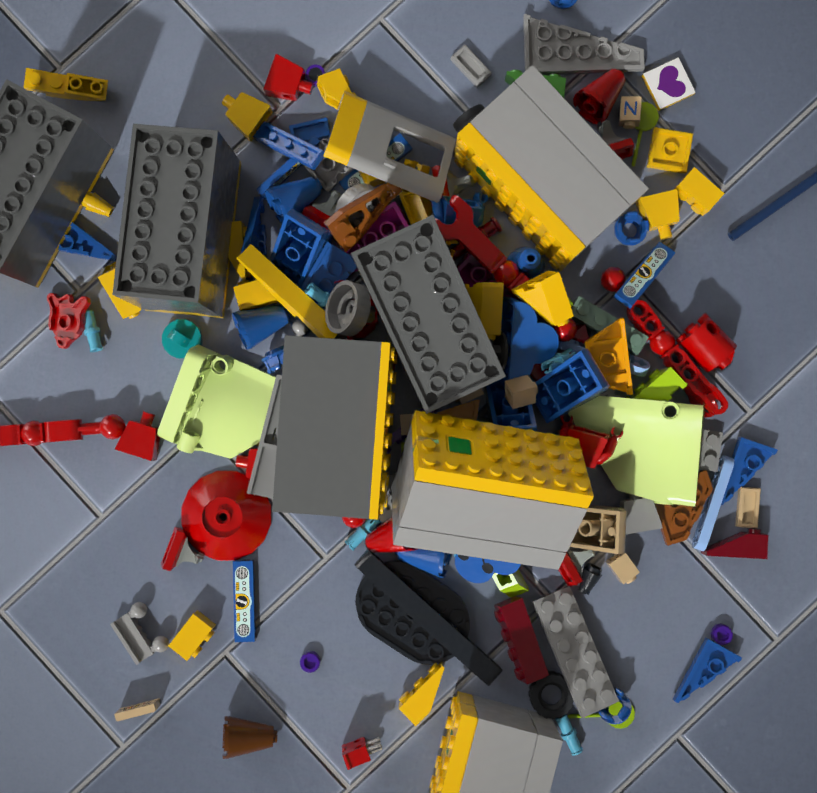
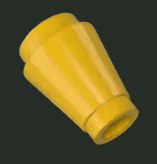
(97, 204)

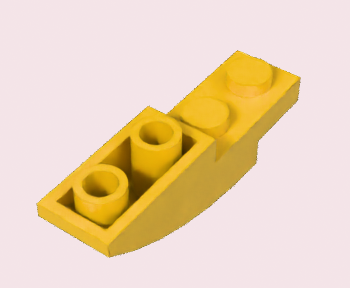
(66, 86)

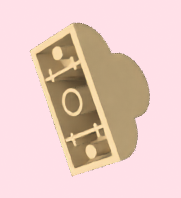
(602, 530)

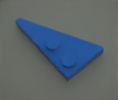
(748, 458)
(708, 663)

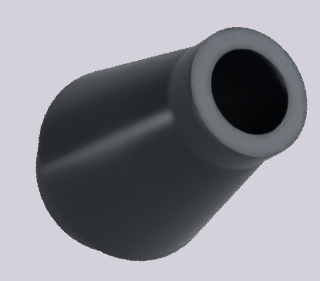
(590, 576)

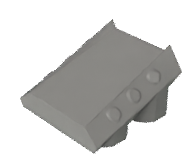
(329, 171)

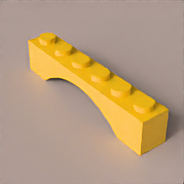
(331, 89)

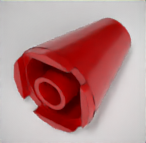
(599, 96)
(382, 539)

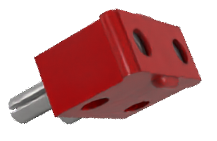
(359, 751)

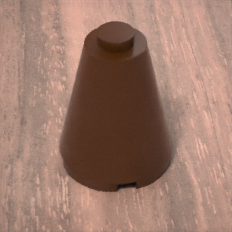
(246, 736)

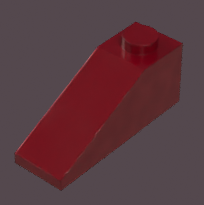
(741, 545)

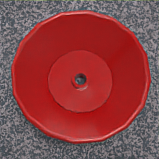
(246, 514)

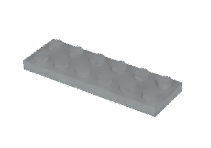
(575, 651)

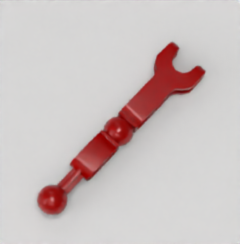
(490, 256)
(662, 342)
(38, 432)

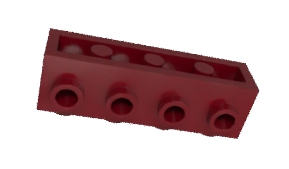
(521, 640)

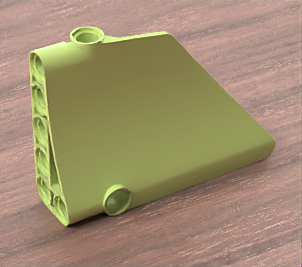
(216, 406)
(656, 452)

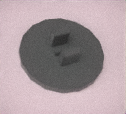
(501, 349)

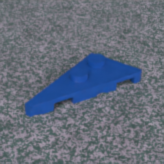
(255, 231)
(83, 244)

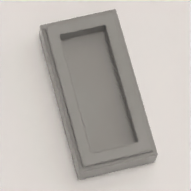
(471, 66)

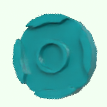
(180, 337)

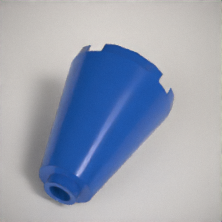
(293, 195)
(528, 261)
(259, 323)
(426, 560)

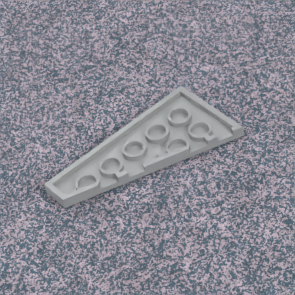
(570, 50)

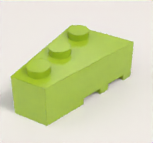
(659, 386)

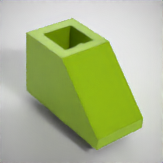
(511, 584)

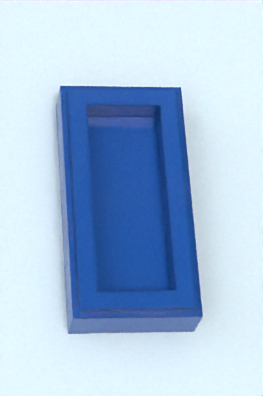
(310, 129)

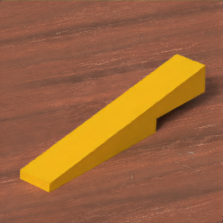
(286, 291)

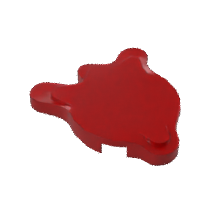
(67, 317)

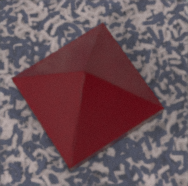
(582, 334)

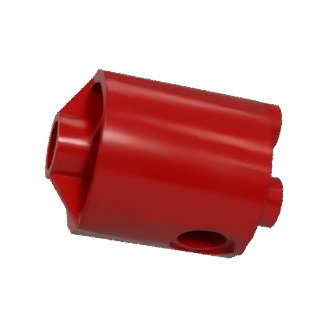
(707, 344)

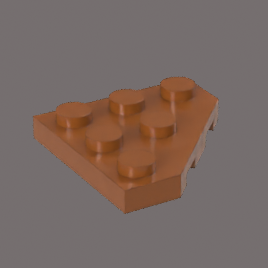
(679, 519)

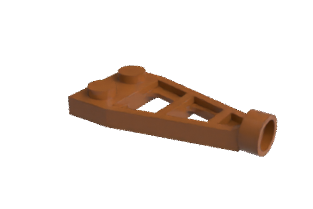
(342, 229)

